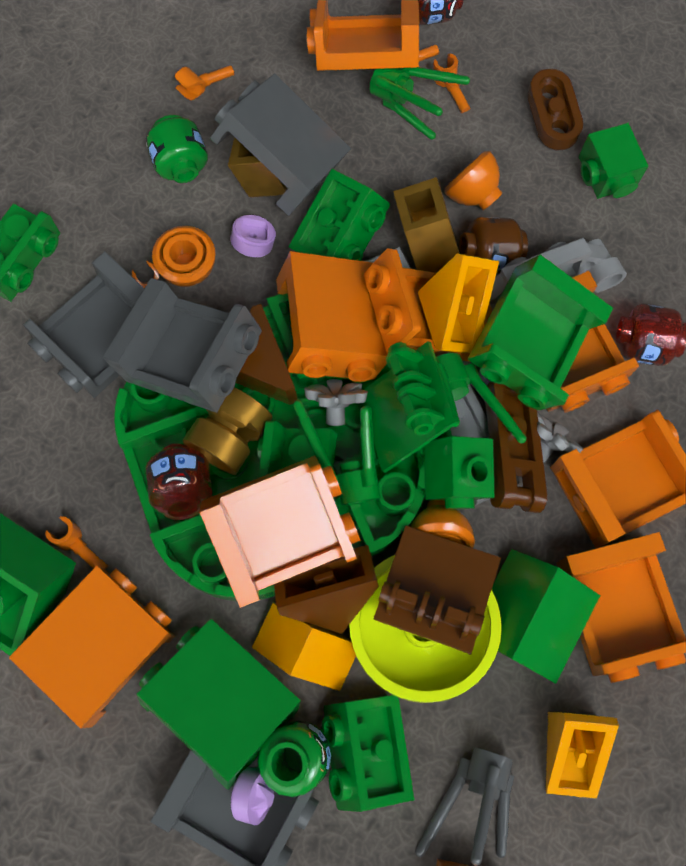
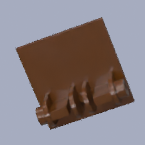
(437, 589)

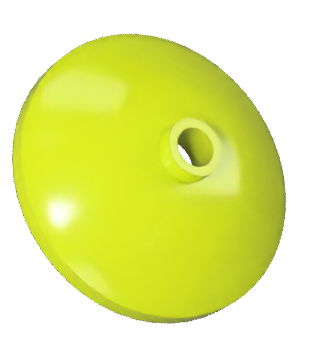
(417, 666)

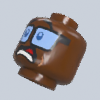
(495, 240)

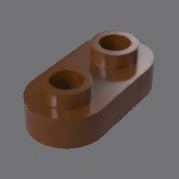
(558, 112)

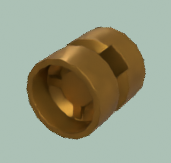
(226, 433)

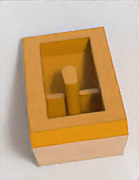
(458, 301)
(305, 650)
(578, 753)

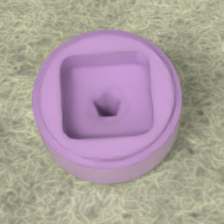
(252, 236)
(251, 797)

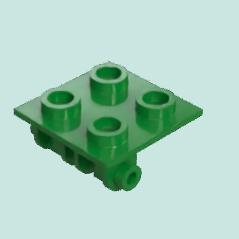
(408, 404)

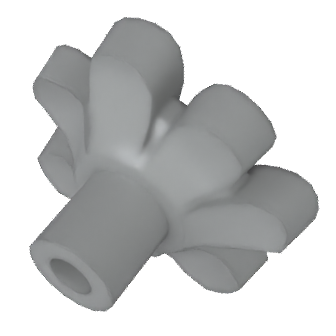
(336, 398)
(554, 438)

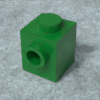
(612, 162)
(459, 471)

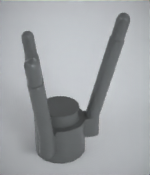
(490, 778)

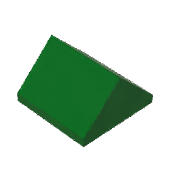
(540, 613)

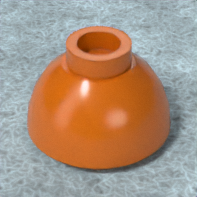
(476, 183)
(184, 256)
(444, 523)

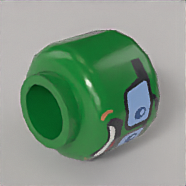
(176, 148)
(295, 758)

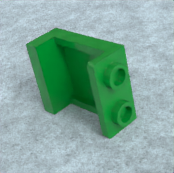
(537, 332)
(217, 700)

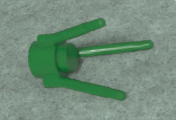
(396, 88)
(458, 377)
(357, 478)

